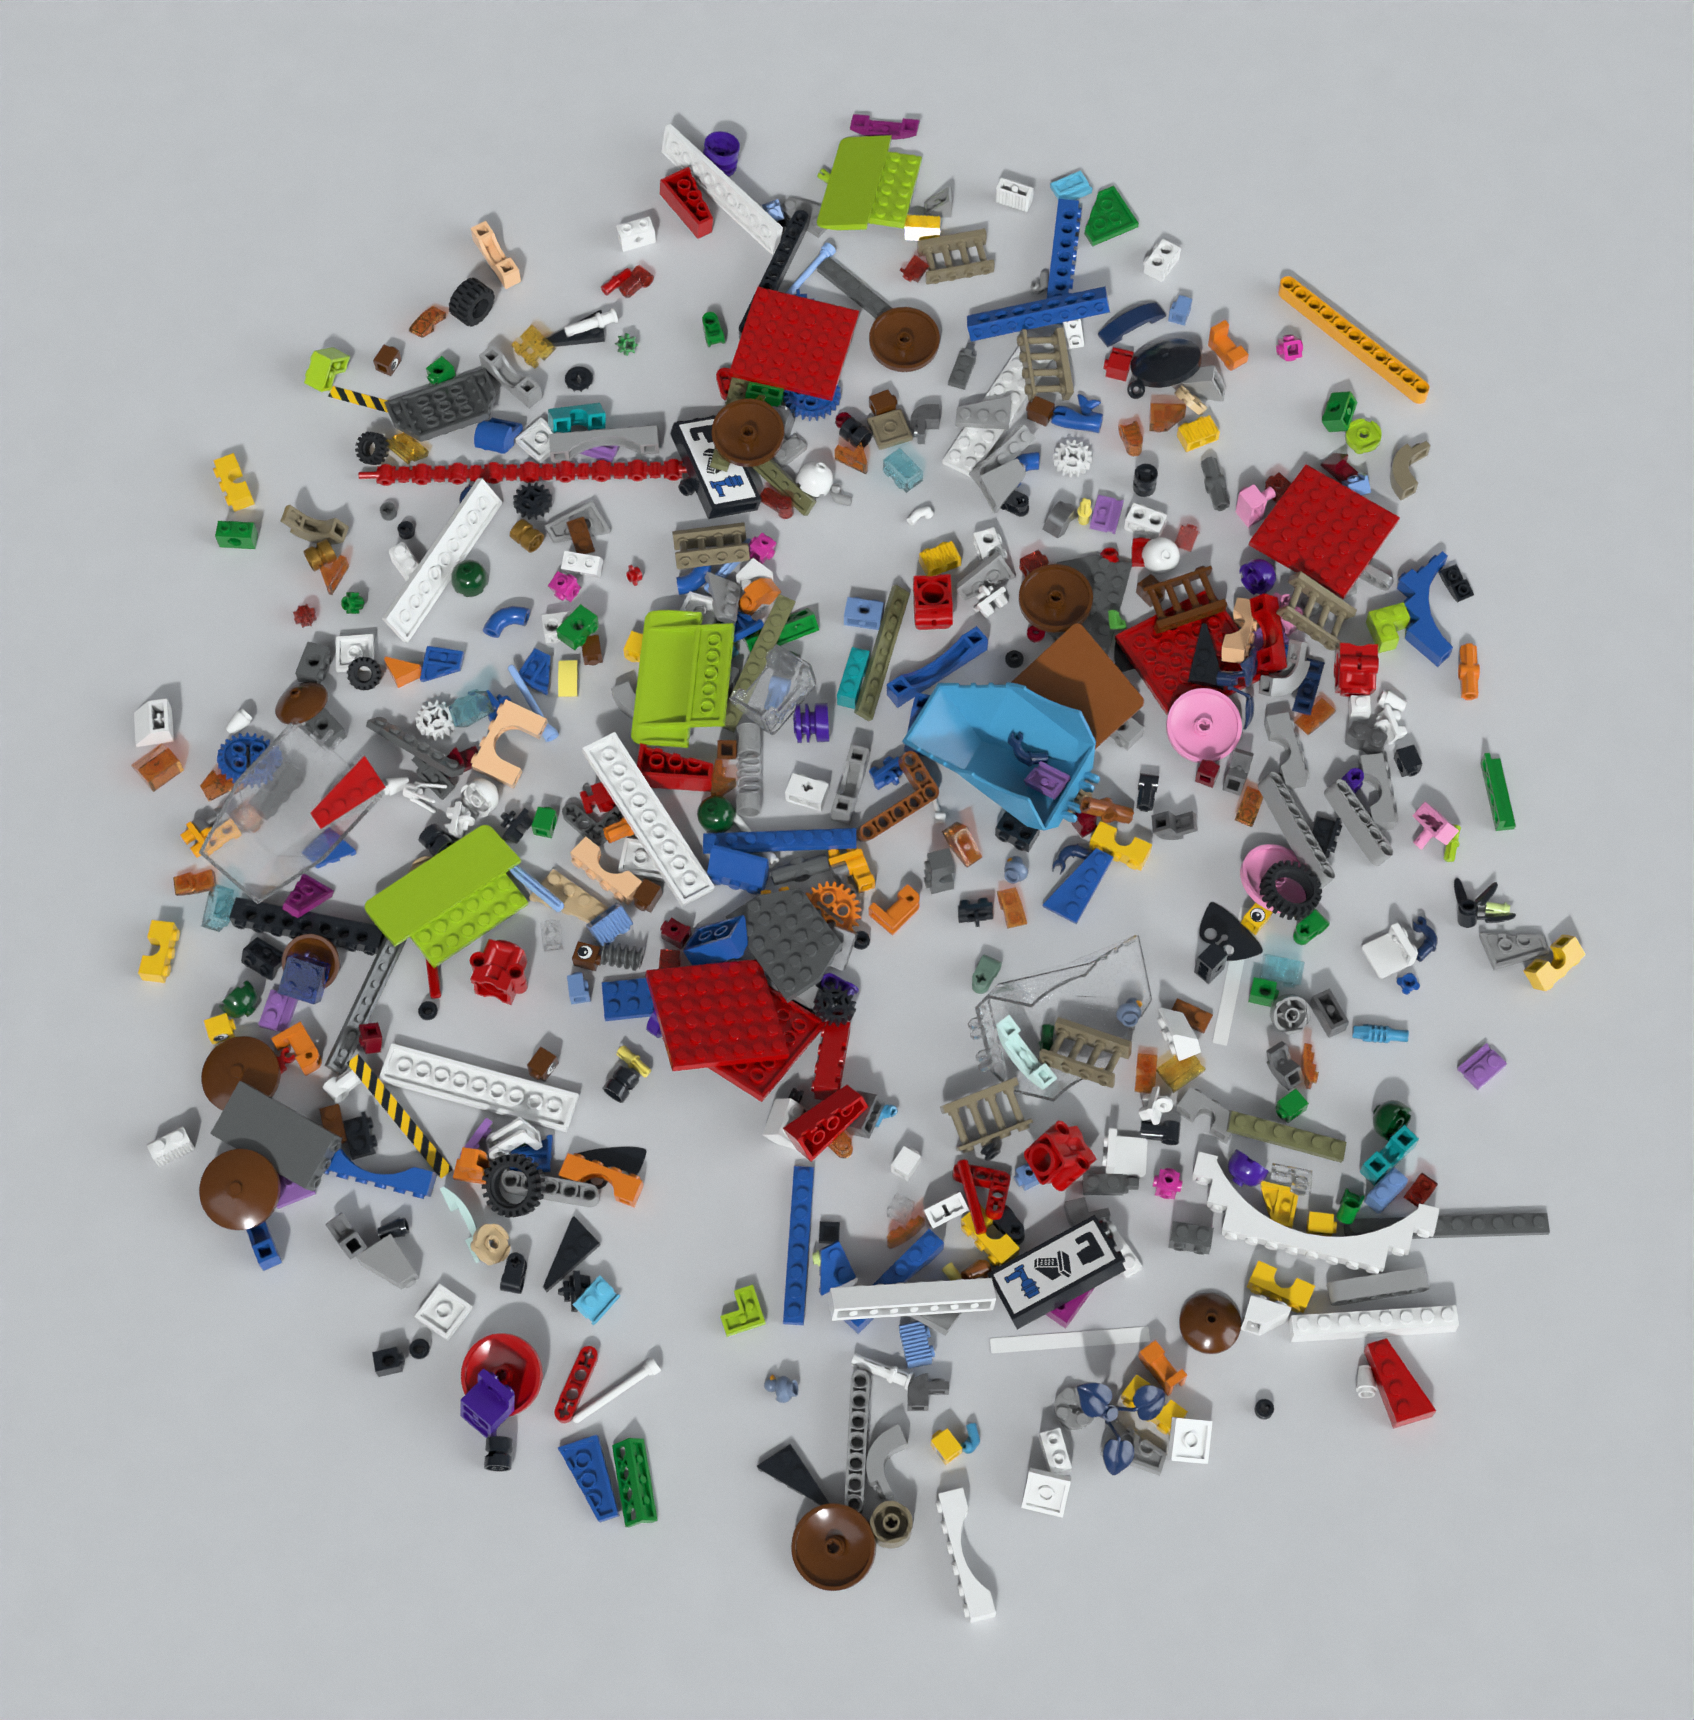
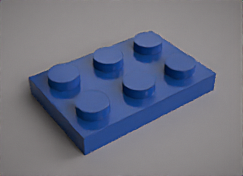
(627, 999)

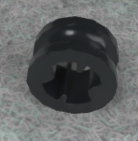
(409, 534)
(796, 1095)
(990, 1151)
(1266, 1402)

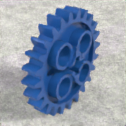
(800, 404)
(232, 754)

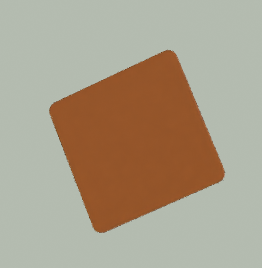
(1083, 678)

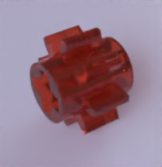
(304, 615)

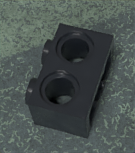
(1014, 836)

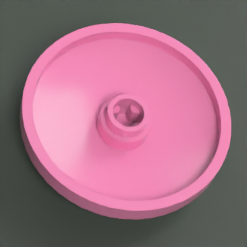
(1203, 725)
(1256, 865)

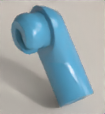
(887, 1112)
(973, 1439)

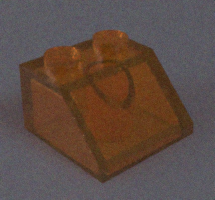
(158, 767)

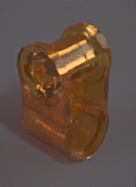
(1131, 438)
(844, 1140)

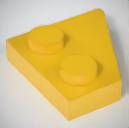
(1279, 1203)

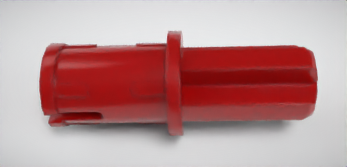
(615, 281)

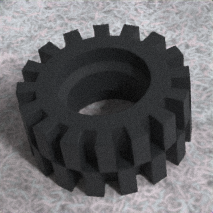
(364, 448)
(375, 673)

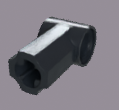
(1147, 787)
(1166, 1132)

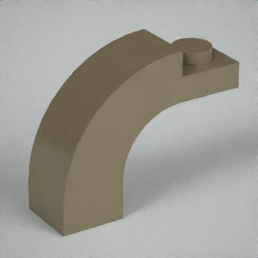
(1400, 477)
(313, 529)

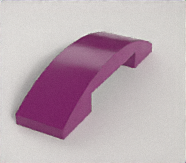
(864, 126)

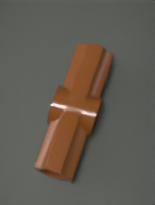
(1106, 810)

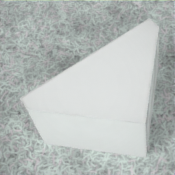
(752, 571)

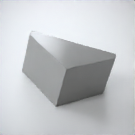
(939, 204)

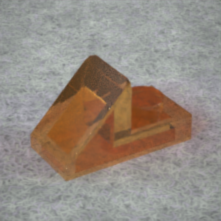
(855, 460)
(333, 576)
(720, 783)
(216, 785)

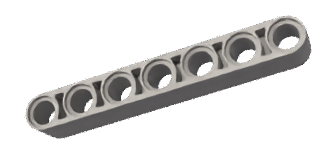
(1295, 828)
(860, 1433)

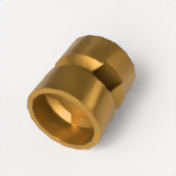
(525, 535)
(321, 554)

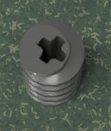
(622, 956)

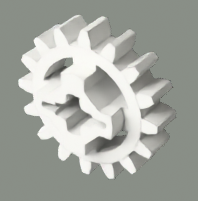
(1072, 458)
(435, 719)

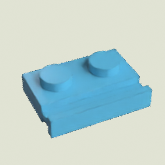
(1071, 187)
(596, 1300)

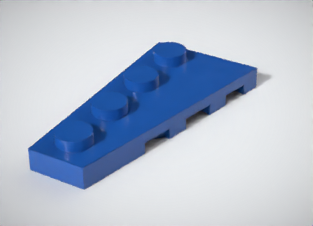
(1076, 892)
(590, 1471)

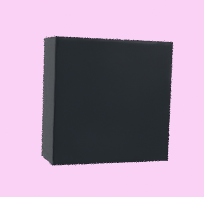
(829, 1232)

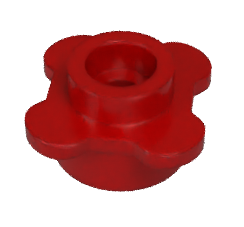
(1110, 554)
(634, 575)

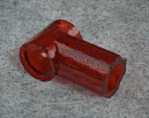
(639, 278)
(777, 502)

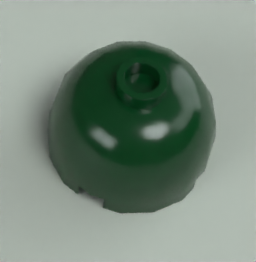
(469, 578)
(716, 814)
(240, 1001)
(1390, 1118)

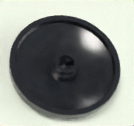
(1166, 363)

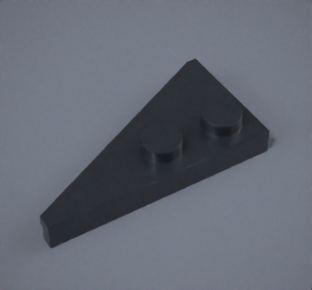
(591, 336)
(1205, 663)
(574, 1248)
(789, 1469)

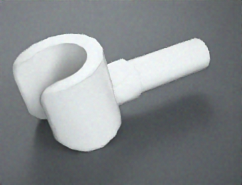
(939, 816)

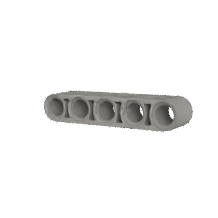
(1358, 822)
(558, 1195)
(1377, 1286)

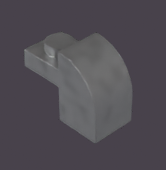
(924, 418)
(1060, 518)
(1238, 772)
(1173, 827)
(1283, 1067)
(1077, 1211)
(346, 1236)
(920, 1389)

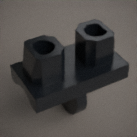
(522, 819)
(975, 912)
(573, 1292)

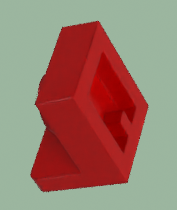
(1136, 551)

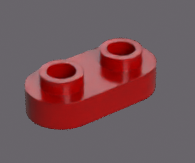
(723, 385)

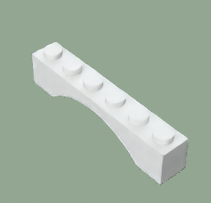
(977, 1598)

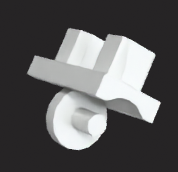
(1073, 334)
(985, 606)
(1387, 723)
(460, 820)
(1154, 1106)

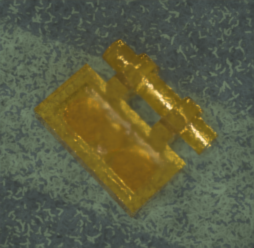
(537, 342)

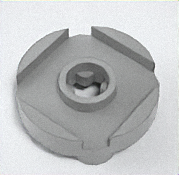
(1064, 1413)

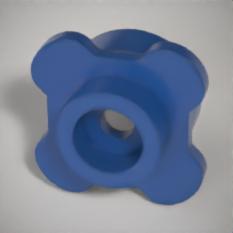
(1409, 977)

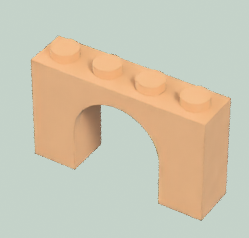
(509, 718)

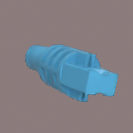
(1379, 1034)

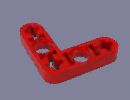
(994, 1185)

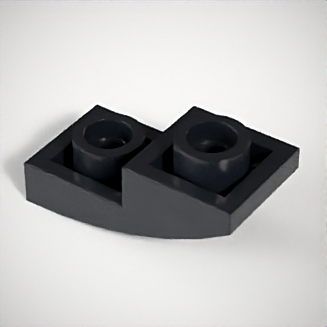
(1456, 585)

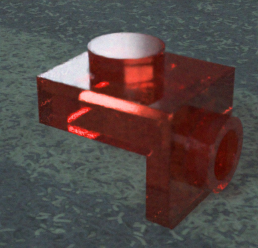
(914, 269)
(1187, 537)
(1421, 1190)

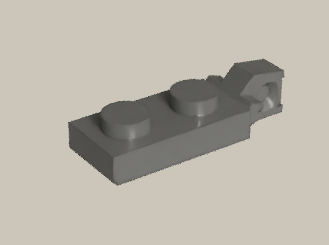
(963, 368)
(434, 776)
(1108, 1184)

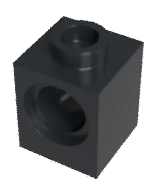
(1408, 761)
(381, 1356)

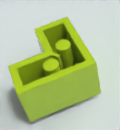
(324, 366)
(1385, 623)

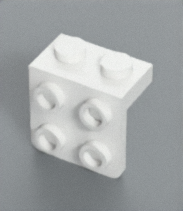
(1390, 952)
(1124, 1155)

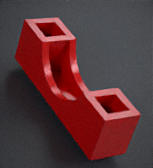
(1272, 654)

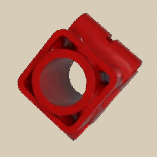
(932, 602)
(1355, 669)
(499, 971)
(1059, 1156)

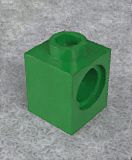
(440, 366)
(544, 822)
(1261, 984)
(1291, 1106)

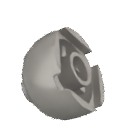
(1290, 1013)

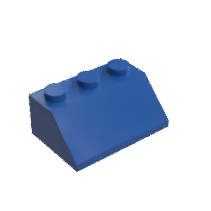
(738, 869)
(718, 942)

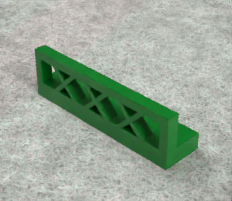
(797, 626)
(1497, 793)
(638, 1480)

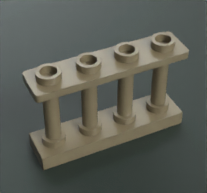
(955, 242)
(1059, 355)
(710, 536)
(1327, 600)
(1085, 1036)
(989, 1095)

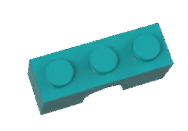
(588, 415)
(852, 677)
(1394, 1151)

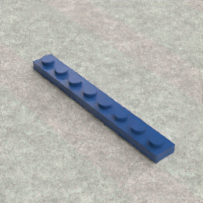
(782, 840)
(798, 1246)

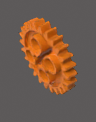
(840, 900)

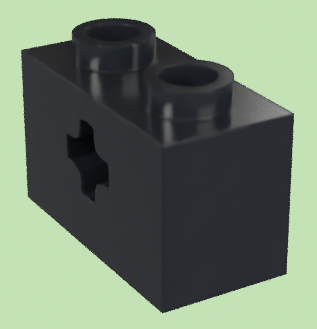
(1211, 962)

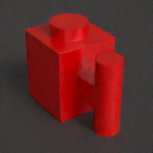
(1118, 364)
(599, 797)

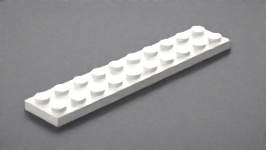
(722, 189)
(978, 443)
(437, 565)
(648, 819)
(479, 1087)

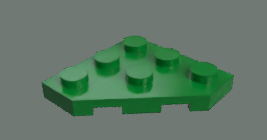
(1109, 217)

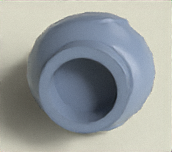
(1015, 870)
(1129, 1012)
(783, 1386)

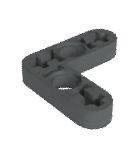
(596, 827)

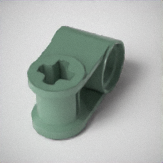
(985, 973)

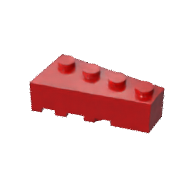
(687, 202)
(673, 771)
(354, 789)
(831, 1060)
(825, 1122)
(1398, 1388)

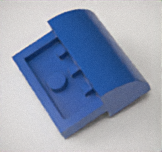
(496, 435)

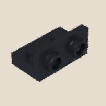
(1325, 832)
(262, 958)
(359, 1136)

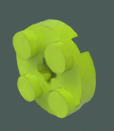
(1359, 444)

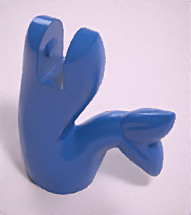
(1070, 419)

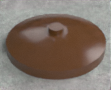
(904, 339)
(747, 432)
(1055, 598)
(239, 1060)
(239, 1189)
(833, 1547)

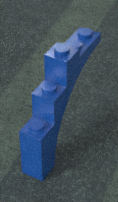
(1422, 631)

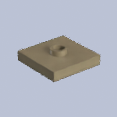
(889, 429)

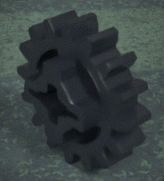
(532, 501)
(839, 1013)

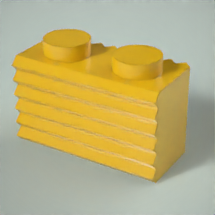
(922, 227)
(1198, 433)
(939, 559)

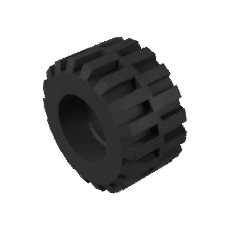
(471, 302)

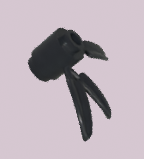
(1469, 909)

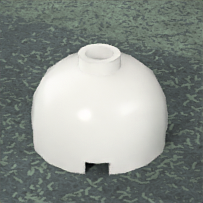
(815, 478)
(1160, 555)
(480, 796)

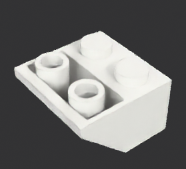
(154, 723)
(1178, 1034)
(781, 1114)
(1264, 1315)

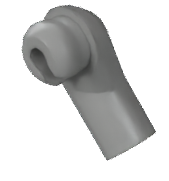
(1039, 287)
(838, 497)

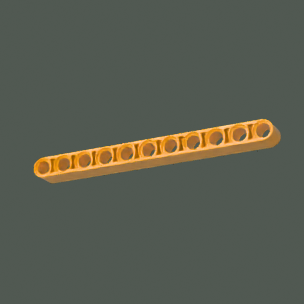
(1361, 346)

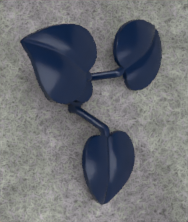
(1230, 678)
(1095, 1402)

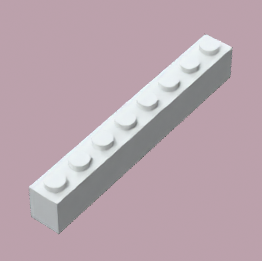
(911, 1299)
(1373, 1323)

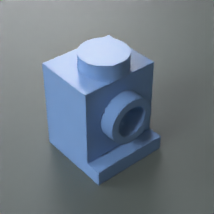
(774, 209)
(1180, 310)
(1359, 483)
(578, 988)
(1024, 1180)

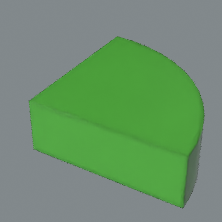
(1115, 620)

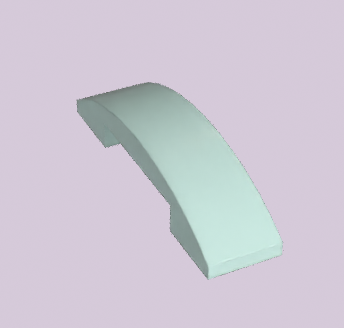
(1021, 1055)
(455, 1203)

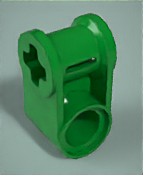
(712, 332)
(1310, 927)
(1349, 1206)

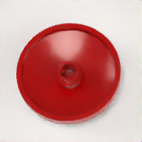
(511, 1361)

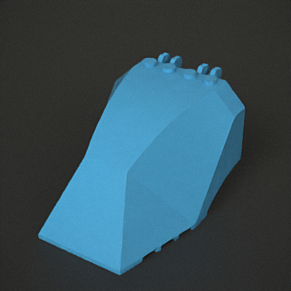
(969, 734)

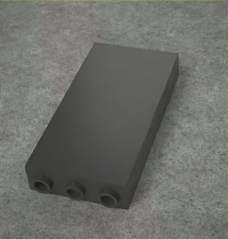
(286, 1138)

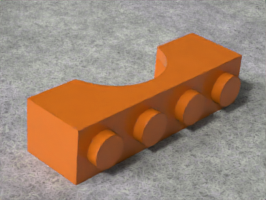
(626, 1187)

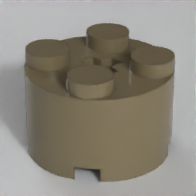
(900, 1516)

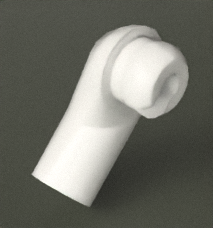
(923, 511)

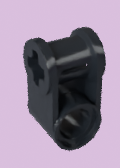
(1016, 501)
(1010, 1223)
(514, 1277)

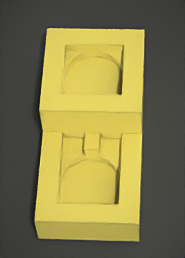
(567, 678)

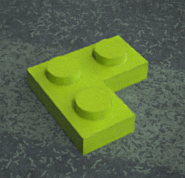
(748, 1315)

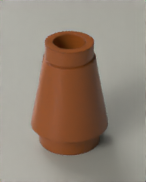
(976, 1270)

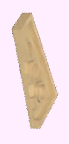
(575, 900)

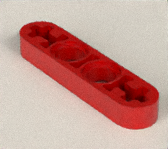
(573, 1383)

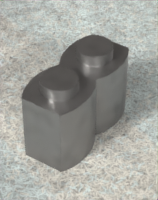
(1366, 739)

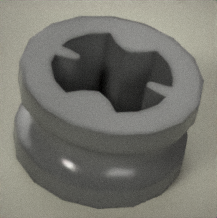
(393, 513)

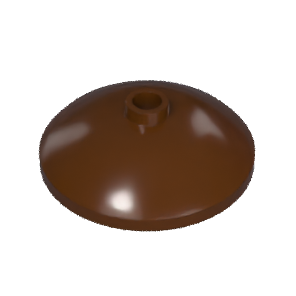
(301, 702)
(315, 947)
(1205, 1335)

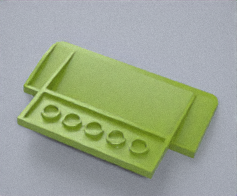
(868, 185)
(681, 677)
(451, 897)

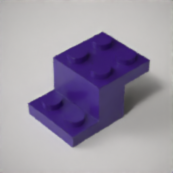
(487, 1404)

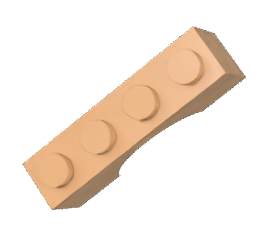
(501, 265)
(1237, 645)
(622, 885)

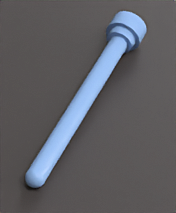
(827, 251)
(550, 733)

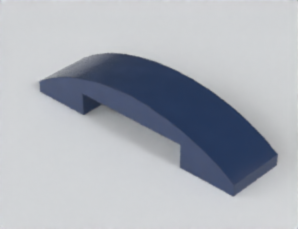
(1130, 321)
(1308, 688)

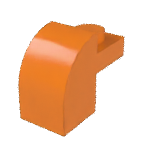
(757, 593)

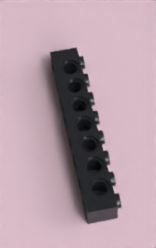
(244, 908)

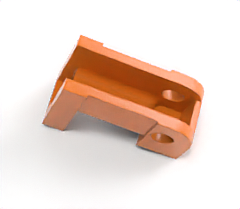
(1225, 348)
(899, 913)
(306, 1052)
(471, 1166)
(1166, 1375)

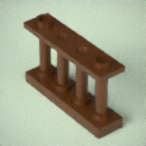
(1181, 617)

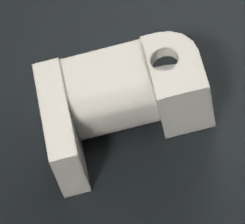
(511, 1137)

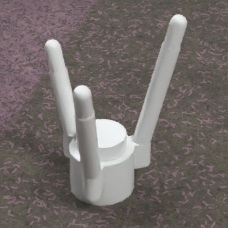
(415, 792)

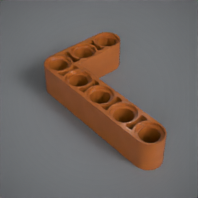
(904, 805)

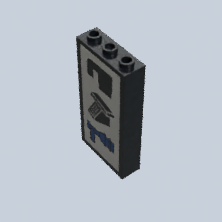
(717, 490)
(1057, 1271)

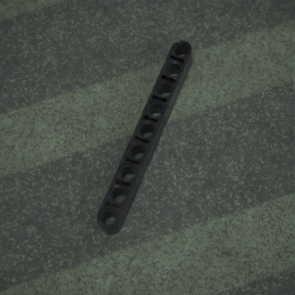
(782, 255)

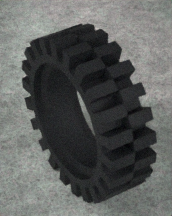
(1280, 904)
(493, 1191)

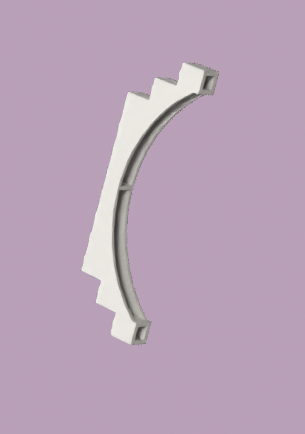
(1359, 1251)

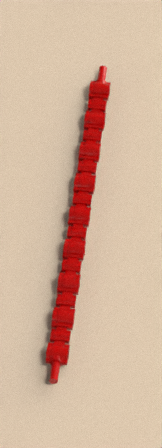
(528, 472)

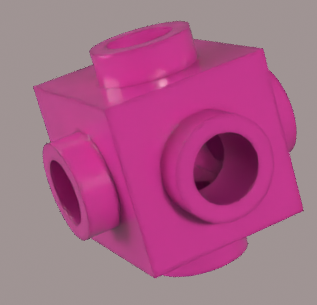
(1294, 350)
(762, 548)
(564, 586)
(1164, 1189)

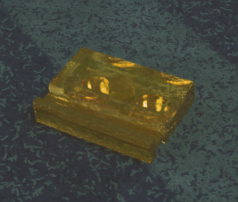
(407, 448)
(1179, 1073)

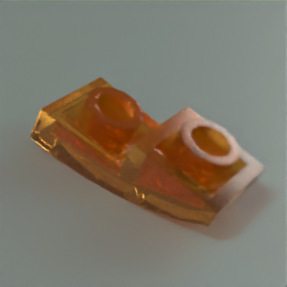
(425, 322)
(1320, 714)
(1249, 806)
(194, 883)
(1012, 907)
(1307, 1068)
(1145, 1073)
(900, 1235)

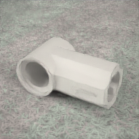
(339, 1087)

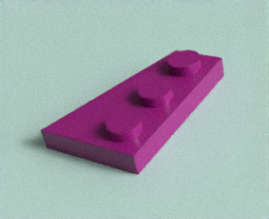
(306, 896)

